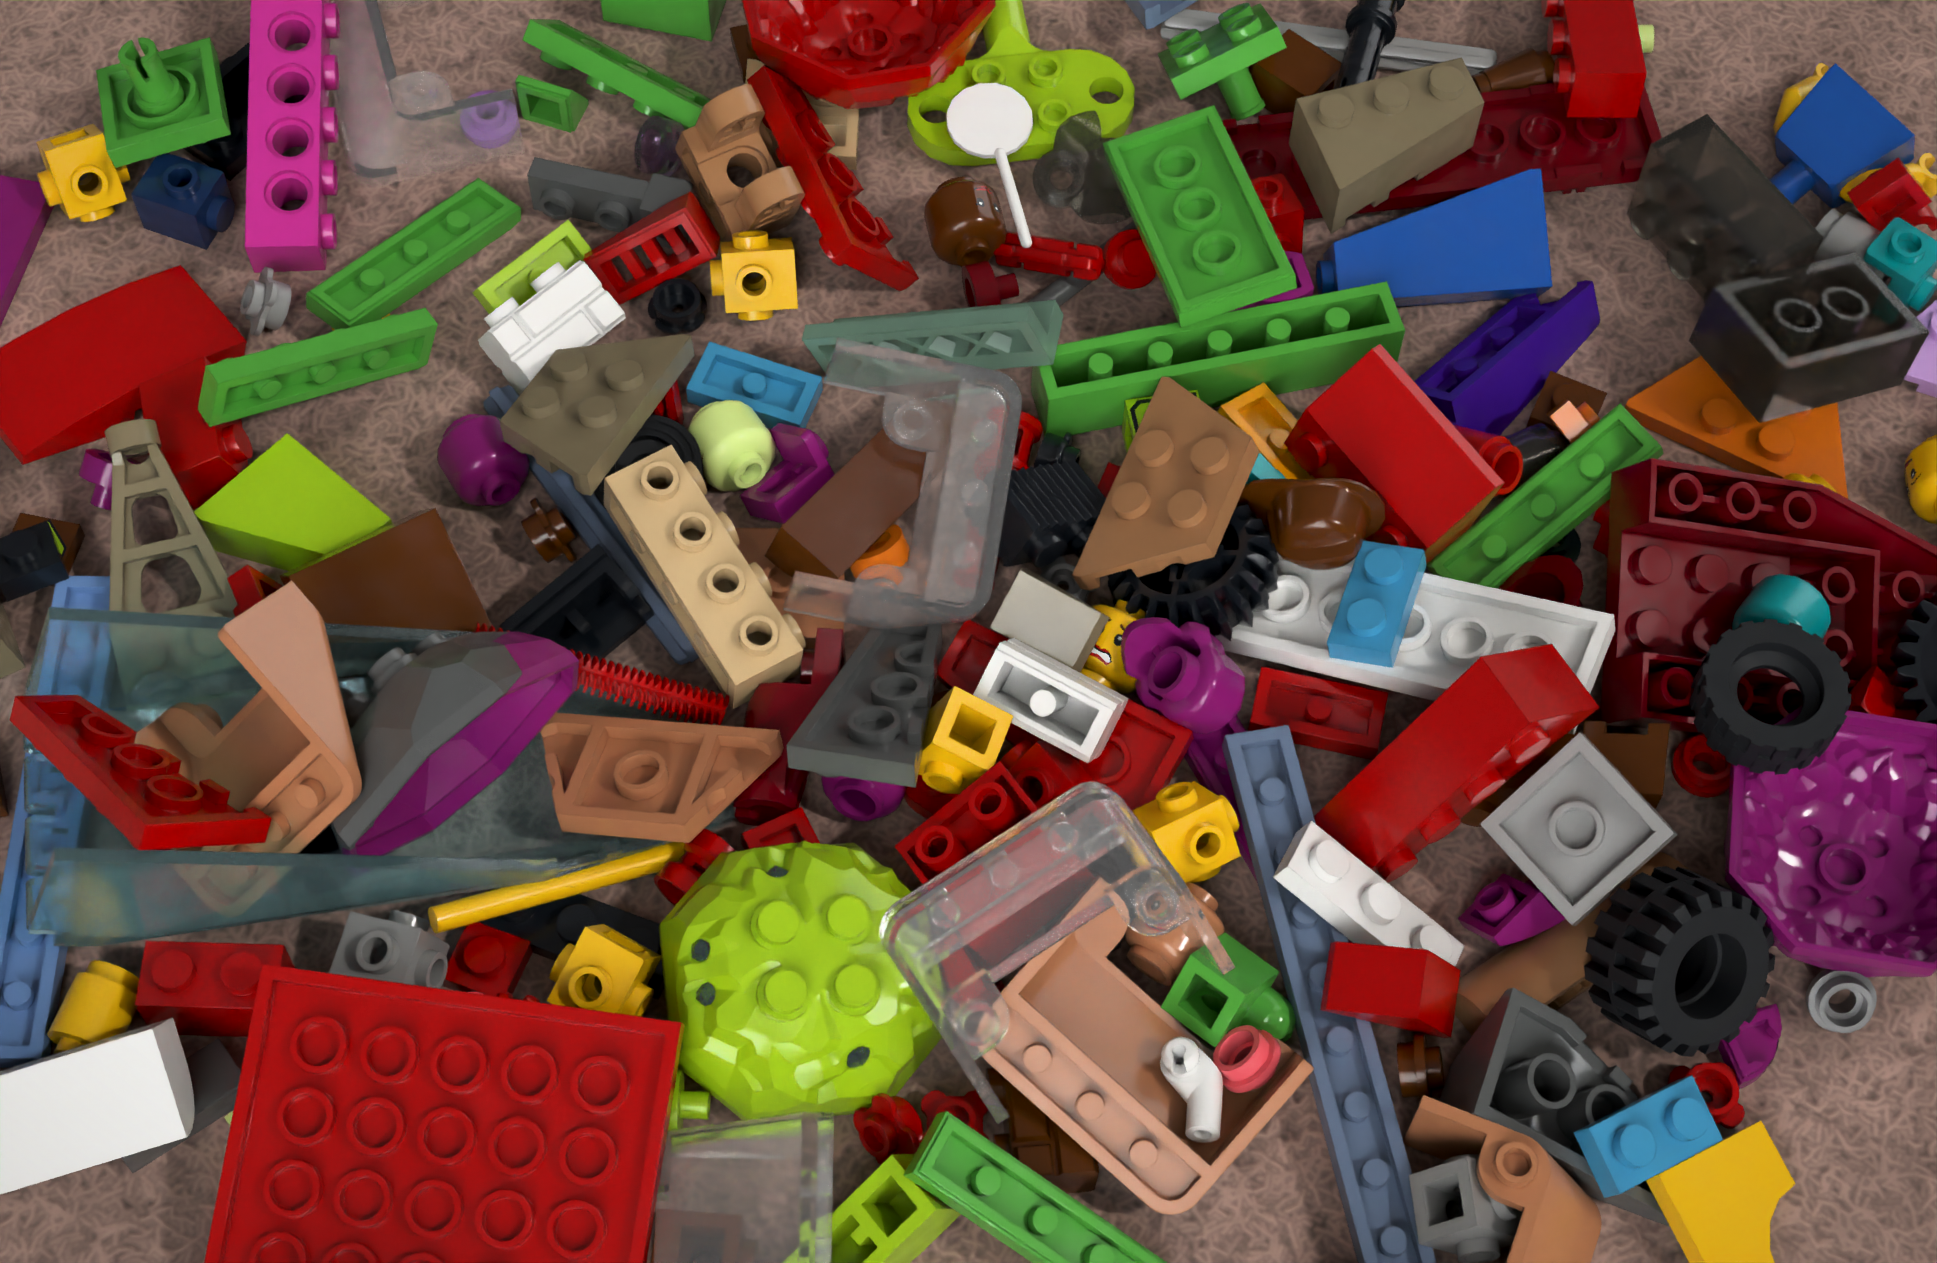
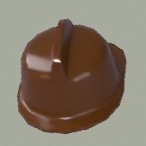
(1316, 520)

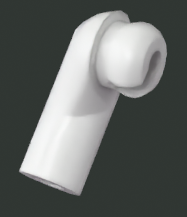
(1199, 1085)

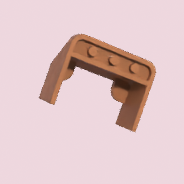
(1558, 1216)

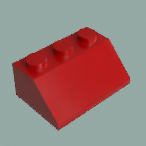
(1396, 441)

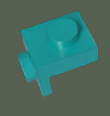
(1909, 261)

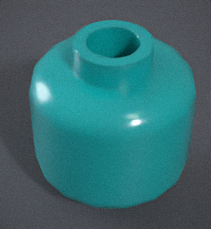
(1787, 601)

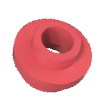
(1246, 1058)

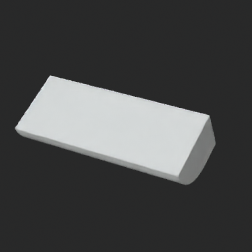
(93, 1105)

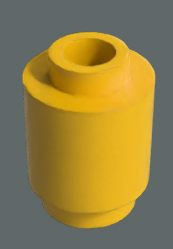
(95, 1006)

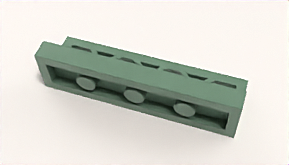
(973, 336)

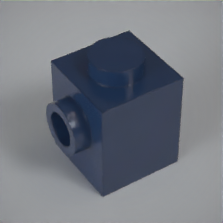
(184, 200)

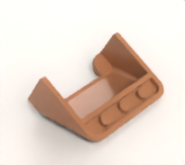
(288, 744)
(1090, 1057)

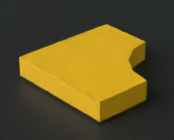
(1725, 1198)

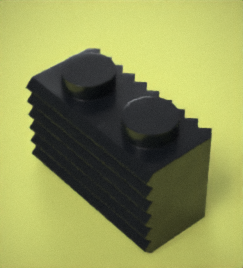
(1048, 513)

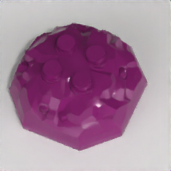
(1844, 849)

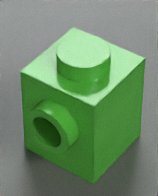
(1217, 1002)

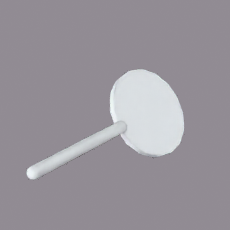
(993, 123)

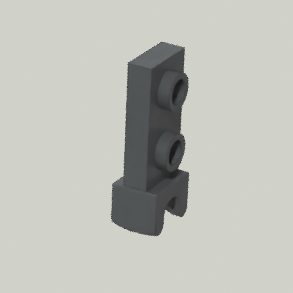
(600, 196)

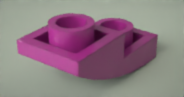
(1510, 912)

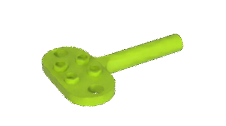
(1052, 82)

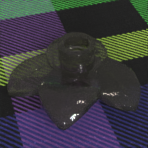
(1081, 153)

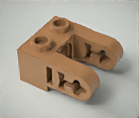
(734, 135)

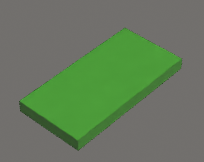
(1199, 216)

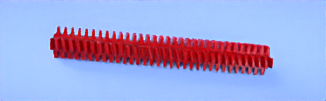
(645, 688)

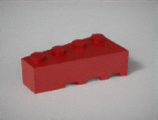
(1456, 756)

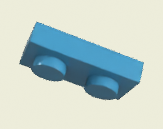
(768, 387)
(1377, 604)
(1648, 1136)

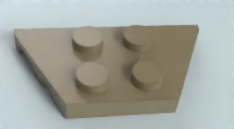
(593, 404)

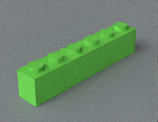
(1279, 343)

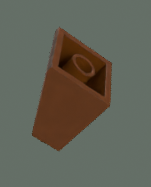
(394, 579)

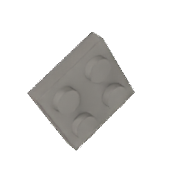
(1578, 829)

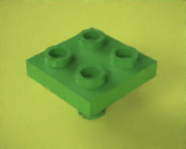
(1223, 57)
(161, 100)

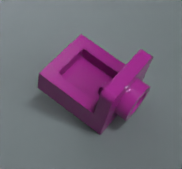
(793, 479)

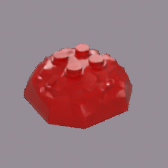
(865, 48)

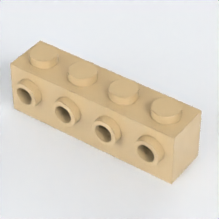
(703, 574)

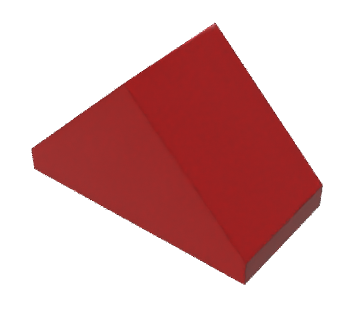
(1391, 987)

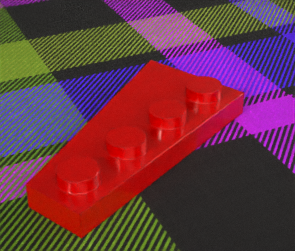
(1139, 753)

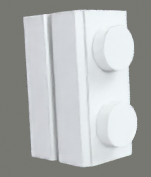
(563, 314)
(1051, 699)

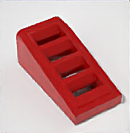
(665, 221)

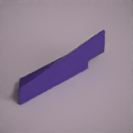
(1509, 358)

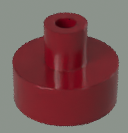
(985, 289)

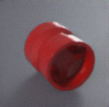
(680, 875)

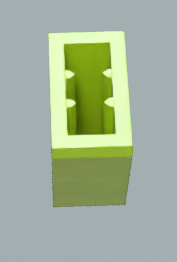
(287, 510)

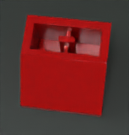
(966, 823)

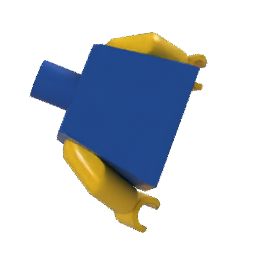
(1836, 137)

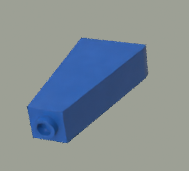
(1453, 252)

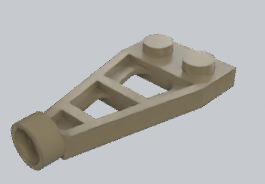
(191, 543)

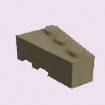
(1382, 133)

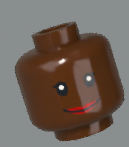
(964, 221)

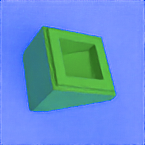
(550, 104)

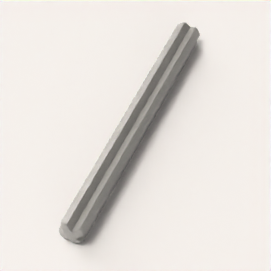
(1398, 55)

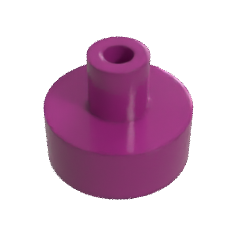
(97, 468)

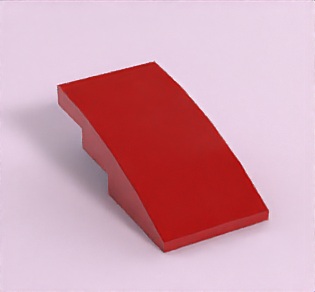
(87, 364)

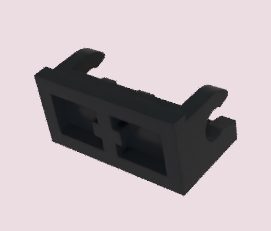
(585, 608)

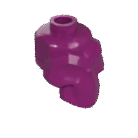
(1183, 673)

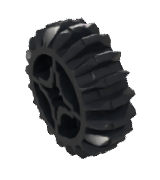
(1213, 590)

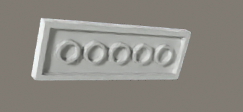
(1444, 635)

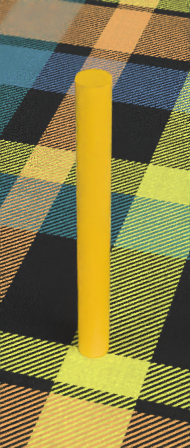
(524, 896)

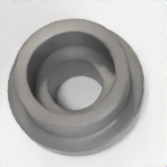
(1845, 1016)

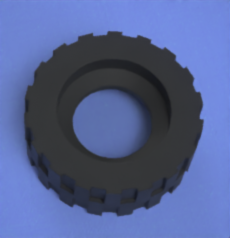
(1796, 656)

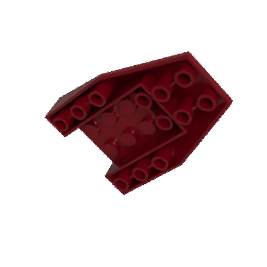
(1693, 548)

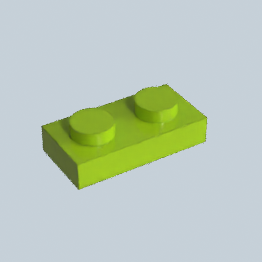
(514, 280)

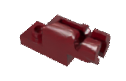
(784, 709)

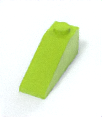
(888, 1218)

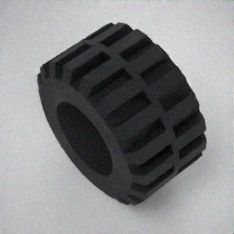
(1679, 960)

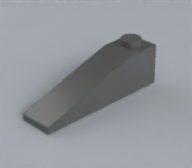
(1542, 1080)

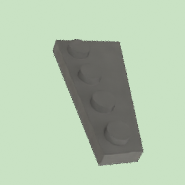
(874, 710)

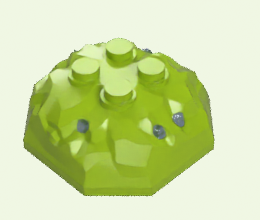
(789, 982)

